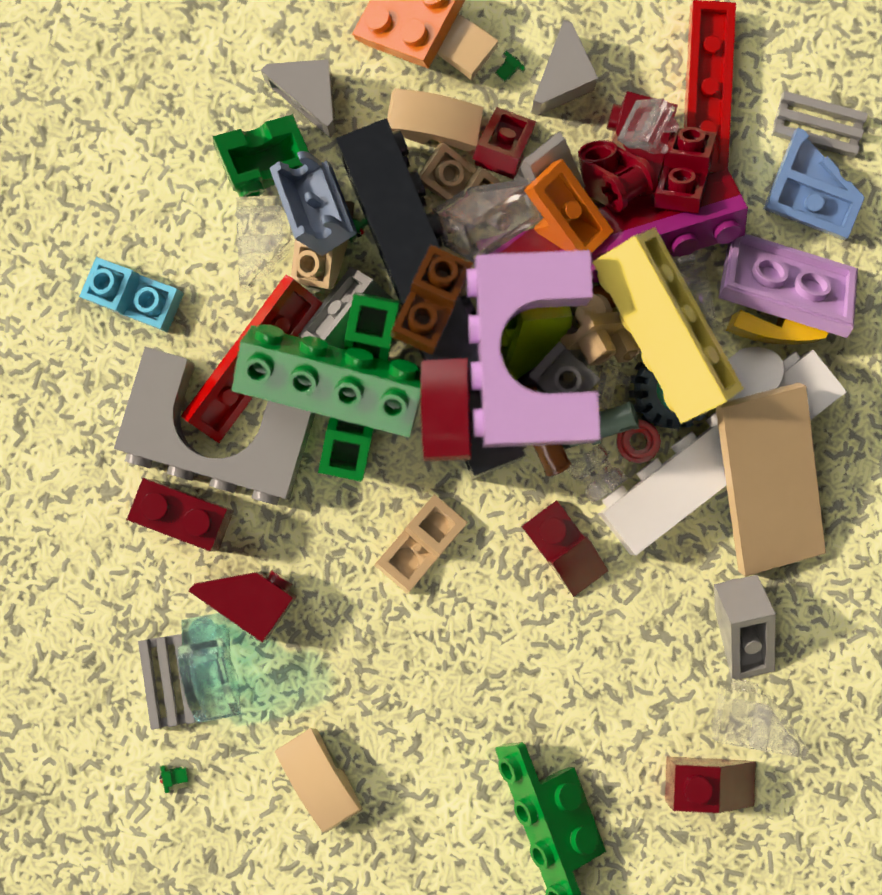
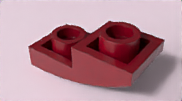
(685, 170)
(445, 409)

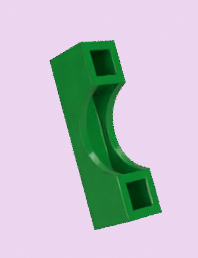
(368, 328)

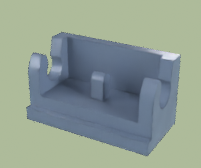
(313, 203)

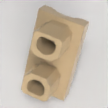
(601, 334)

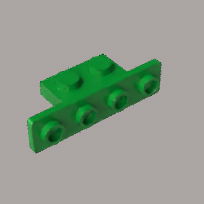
(553, 816)

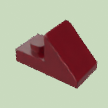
(504, 142)
(565, 548)

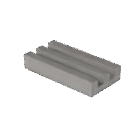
(825, 108)
(172, 718)

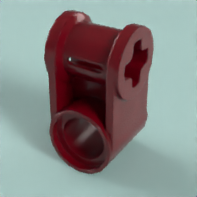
(615, 174)

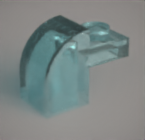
(207, 668)

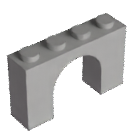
(154, 433)

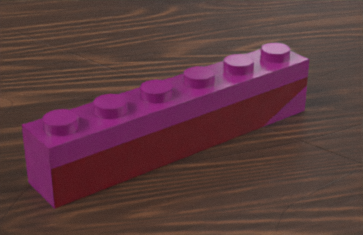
(719, 221)

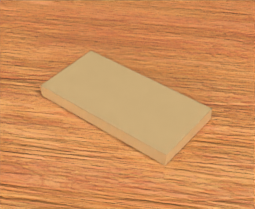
(771, 478)

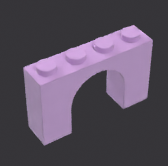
(502, 290)

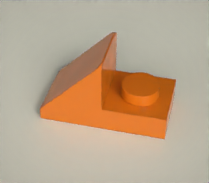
(567, 210)

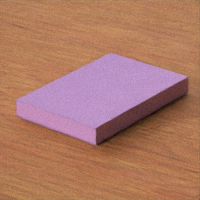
(790, 284)

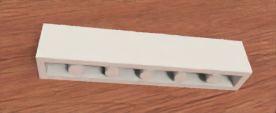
(696, 469)

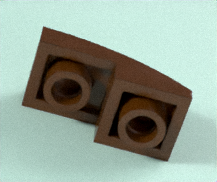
(431, 299)

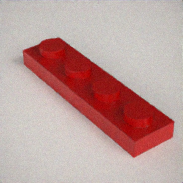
(711, 73)
(216, 405)

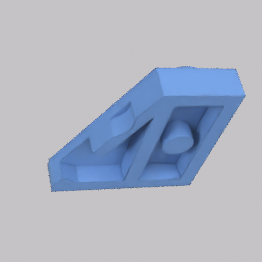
(813, 190)

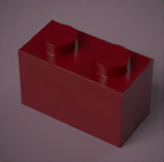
(180, 515)

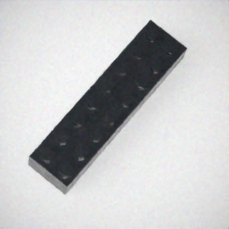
(403, 233)

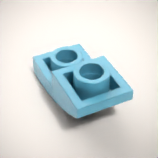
(131, 294)

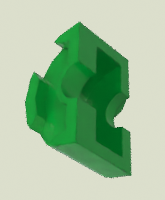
(251, 153)

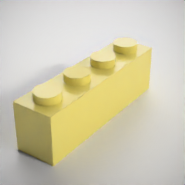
(667, 325)

